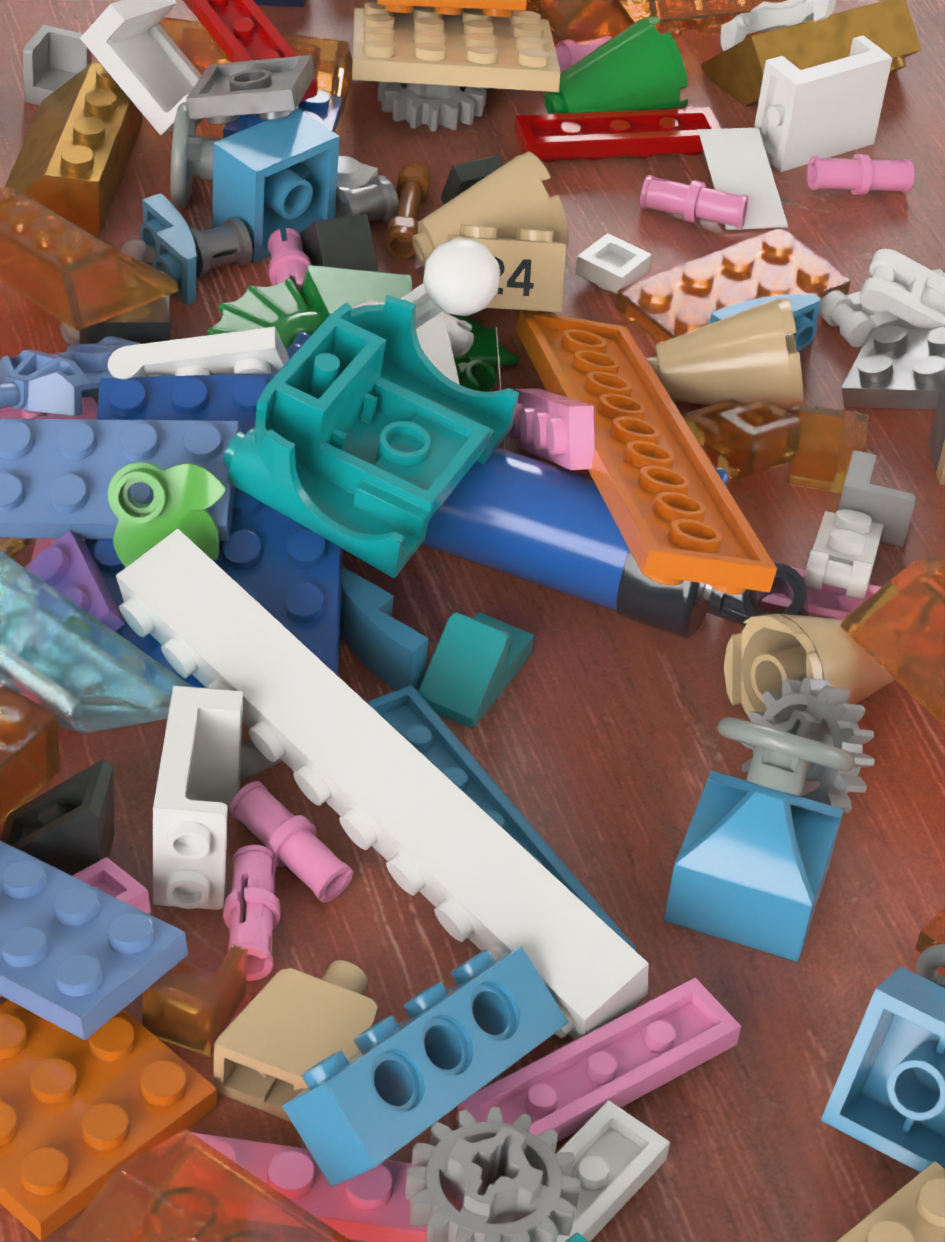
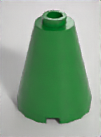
(624, 74)

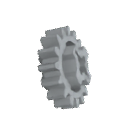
(431, 103)
(826, 720)
(492, 1183)

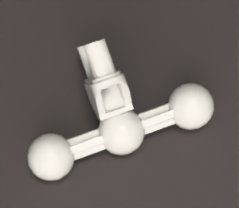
(458, 281)

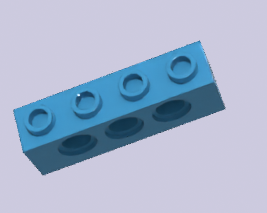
(424, 1066)

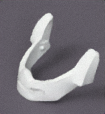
(773, 16)

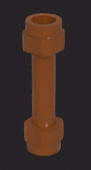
(411, 191)

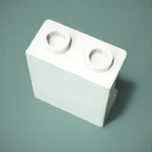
(143, 58)
(822, 107)
(193, 797)

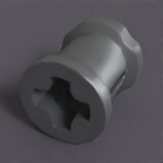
(375, 199)
(222, 246)

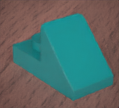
(473, 666)

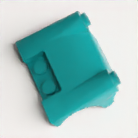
(366, 435)

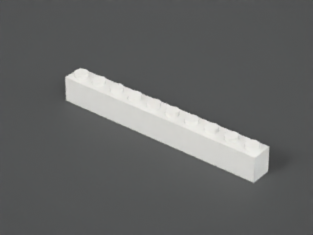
(380, 784)

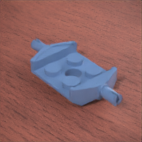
(57, 380)

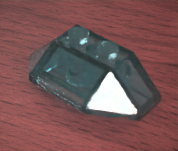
(74, 660)

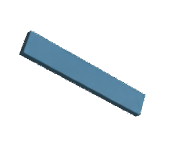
(430, 736)

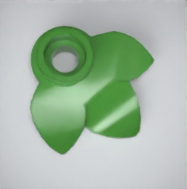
(178, 503)

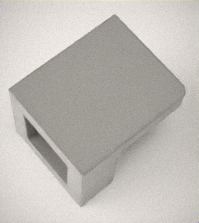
(51, 61)
(880, 503)

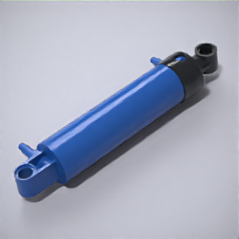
(562, 536)

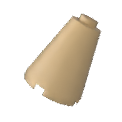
(504, 199)
(735, 358)
(796, 648)

